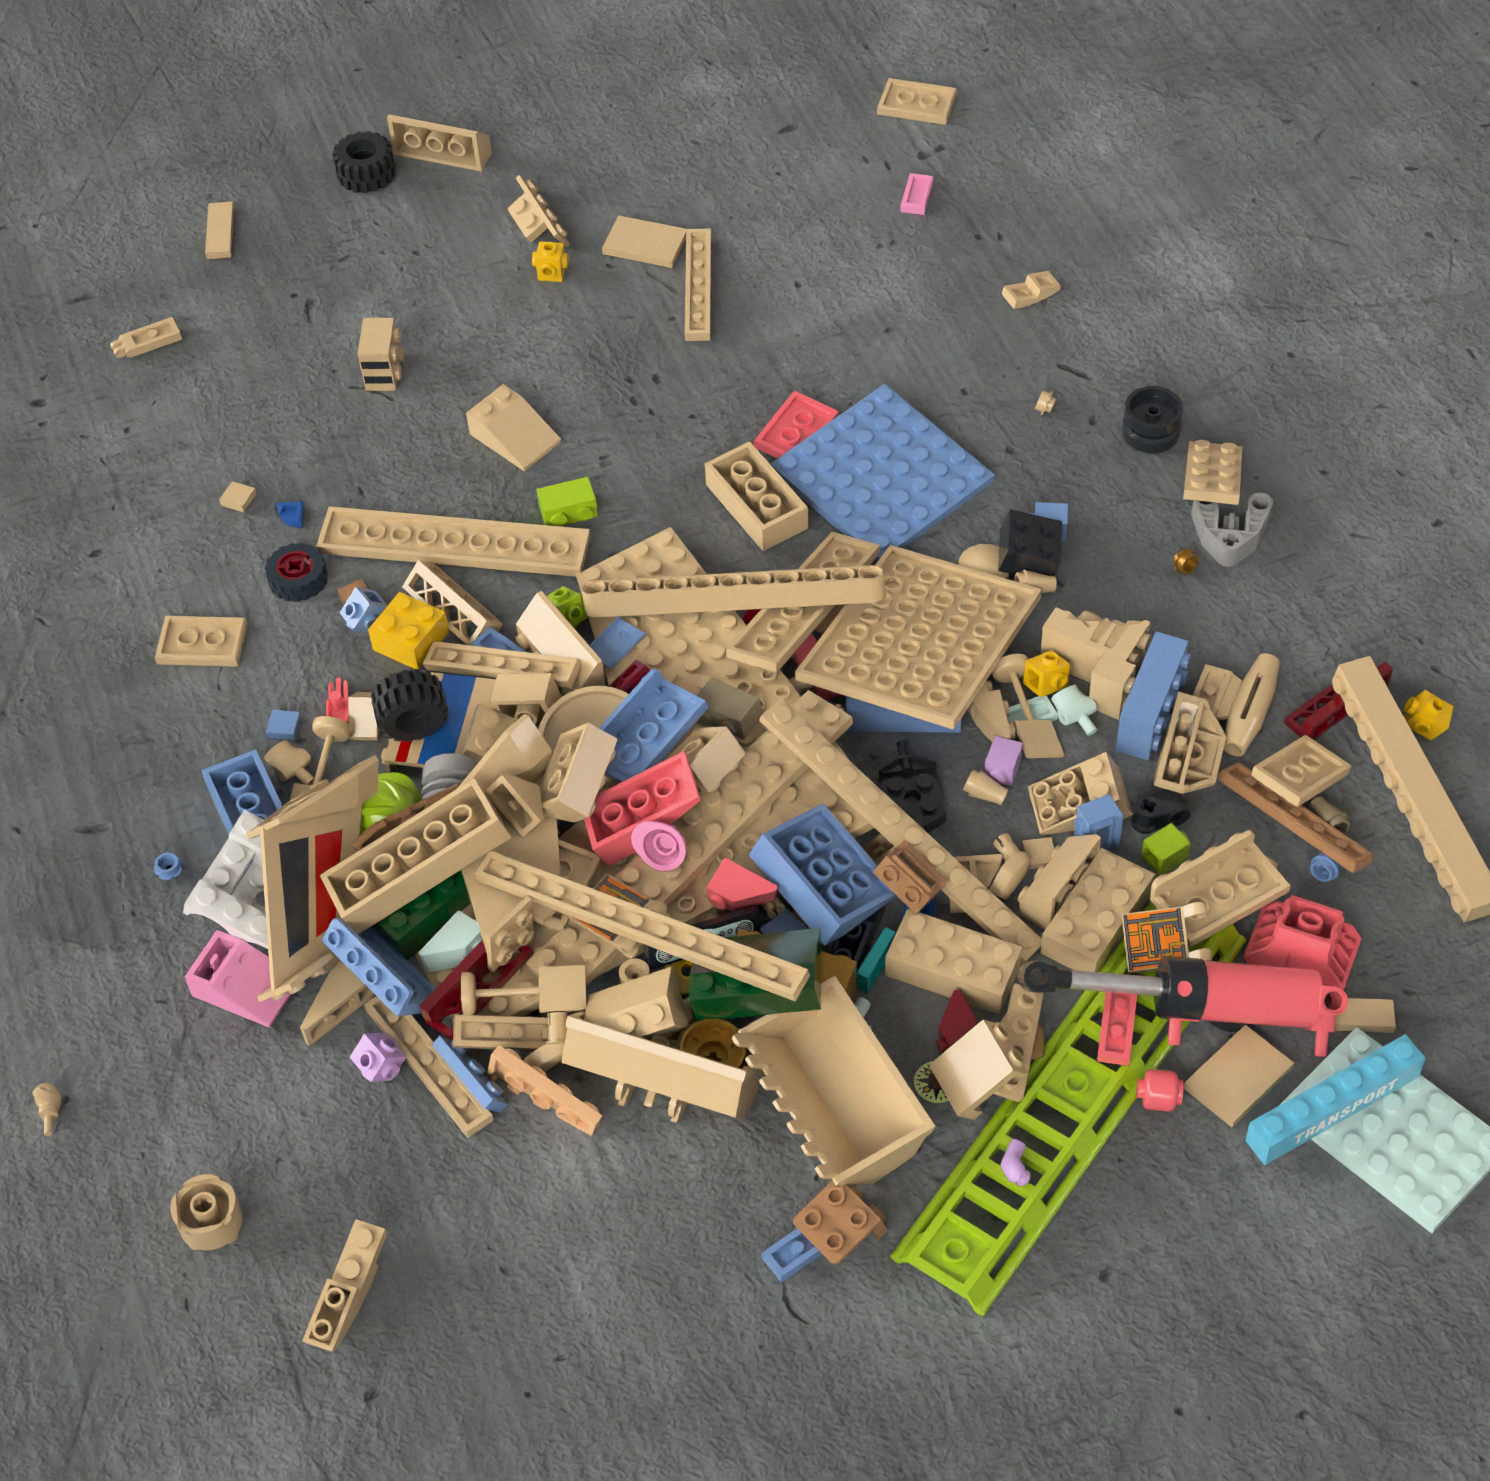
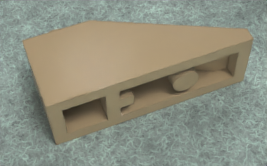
(336, 1000)

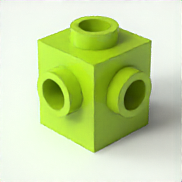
(569, 605)

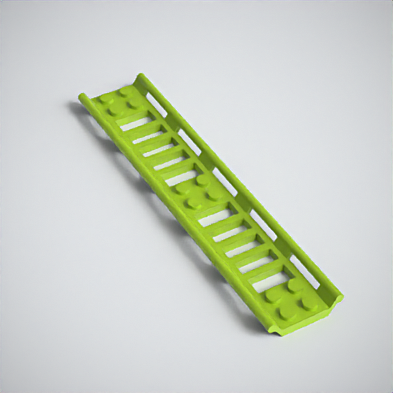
(1072, 1084)

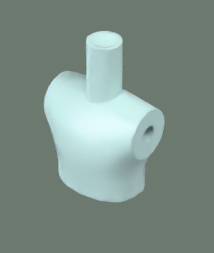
(1074, 707)

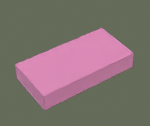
(917, 194)

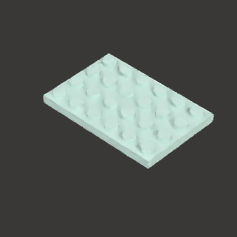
(1408, 1145)

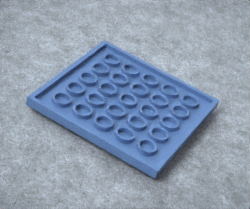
(882, 471)

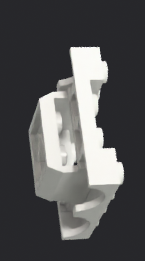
(212, 897)

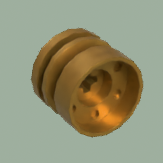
(714, 1041)

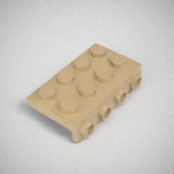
(1227, 879)

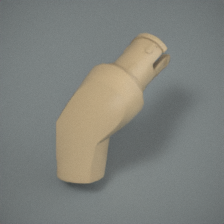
(1013, 870)
(550, 1053)

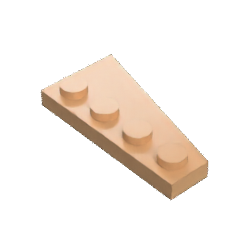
(545, 1093)

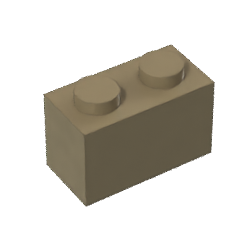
(730, 708)

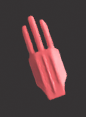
(336, 705)

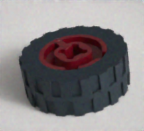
(296, 572)

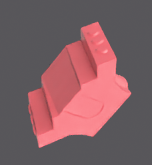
(1304, 937)

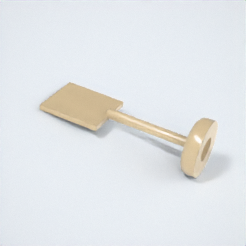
(330, 730)
(1036, 735)
(558, 990)

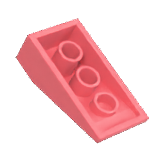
(653, 795)

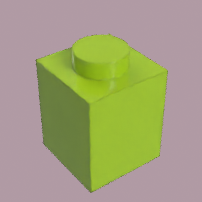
(1166, 849)

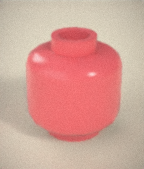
(1160, 1090)

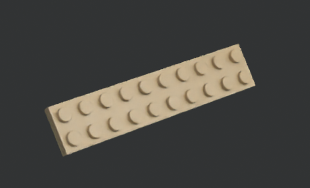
(454, 541)

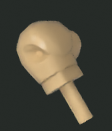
(48, 1101)

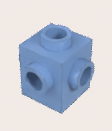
(362, 609)

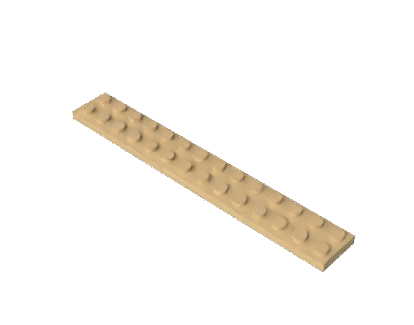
(707, 829)

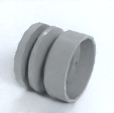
(445, 771)

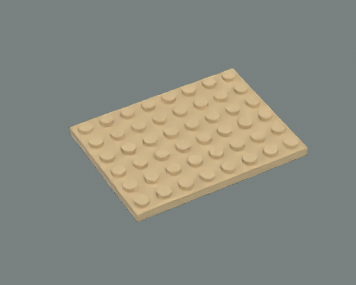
(925, 642)

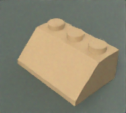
(576, 773)
(1057, 879)
(640, 1006)

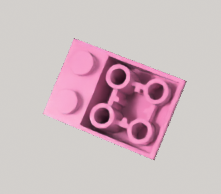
(232, 976)

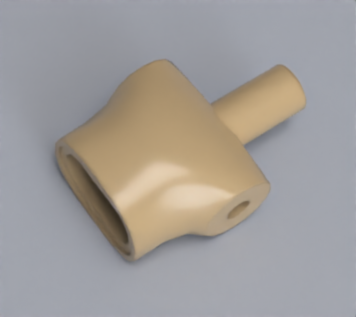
(289, 761)

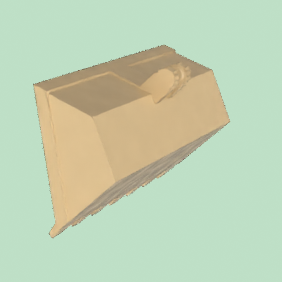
(838, 1088)

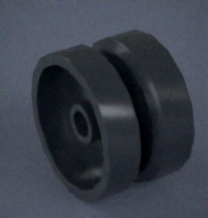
(1152, 419)

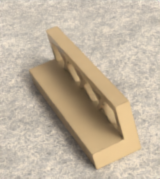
(456, 595)

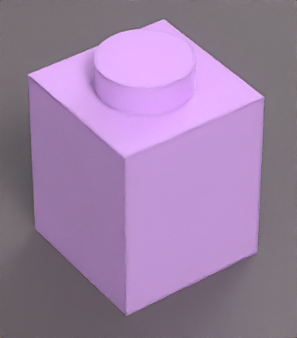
(1003, 760)

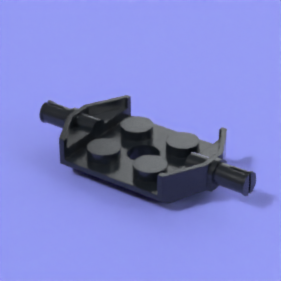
(914, 777)

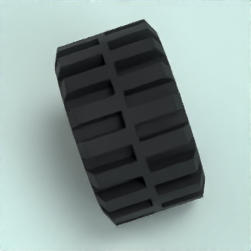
(364, 162)
(409, 705)

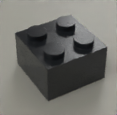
(1029, 544)

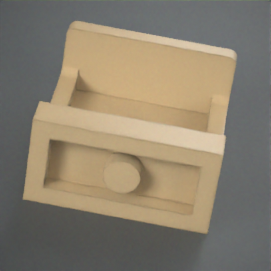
(977, 1067)

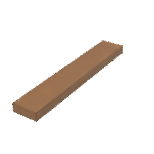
(1297, 819)

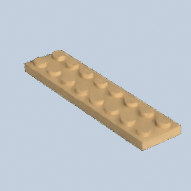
(780, 631)

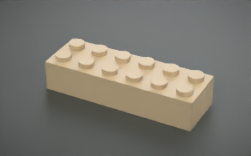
(415, 856)

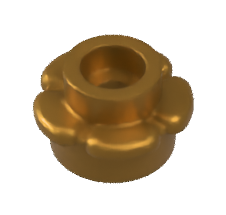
(1185, 561)

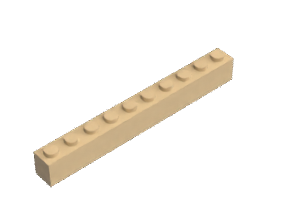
(1415, 787)

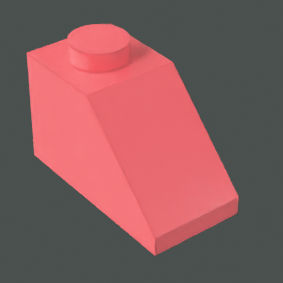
(738, 888)

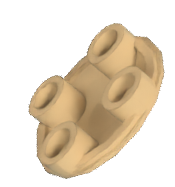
(982, 558)

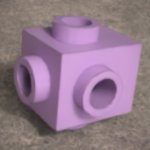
(378, 1057)

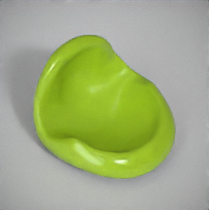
(394, 794)

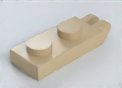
(146, 338)

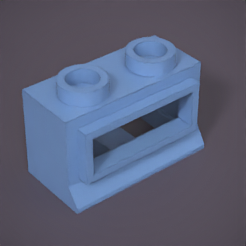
(1100, 818)

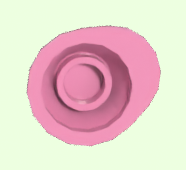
(659, 845)

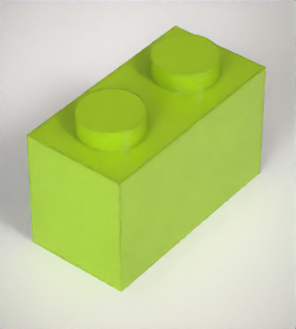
(567, 502)

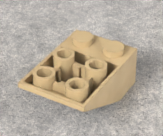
(1058, 796)

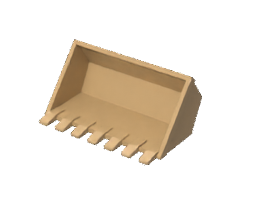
(659, 1070)

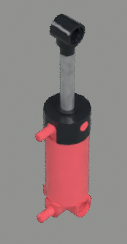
(1214, 992)

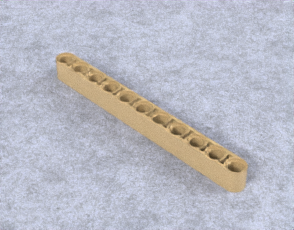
(734, 591)

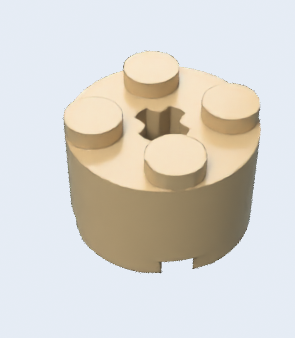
(207, 1212)

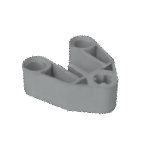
(1230, 544)

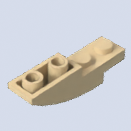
(991, 713)
(347, 1288)

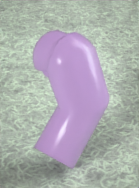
(1012, 1166)

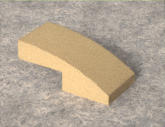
(1035, 289)

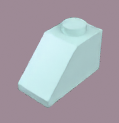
(451, 943)

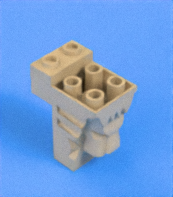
(1099, 653)

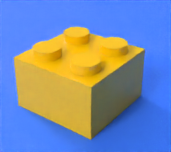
(408, 630)

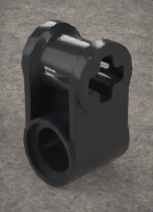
(1160, 811)

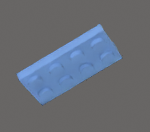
(650, 724)
(379, 967)

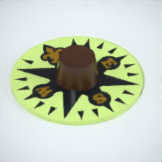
(928, 1086)

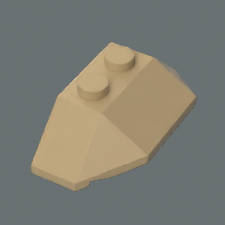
(1190, 747)

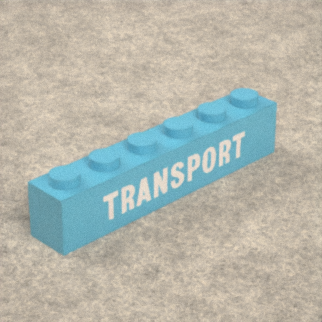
(1334, 1099)

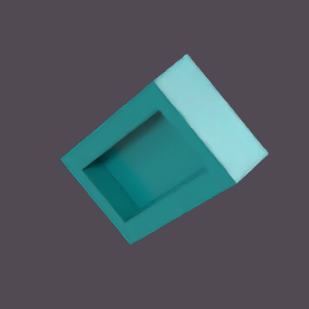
(874, 961)

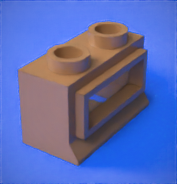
(910, 877)

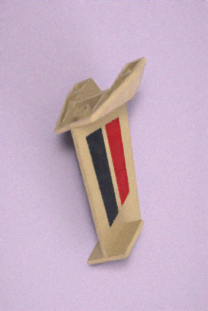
(296, 848)

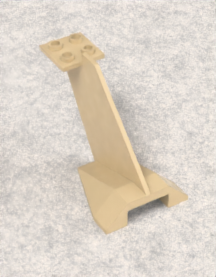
(501, 916)

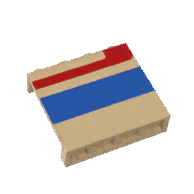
(462, 698)

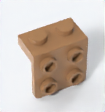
(839, 1221)

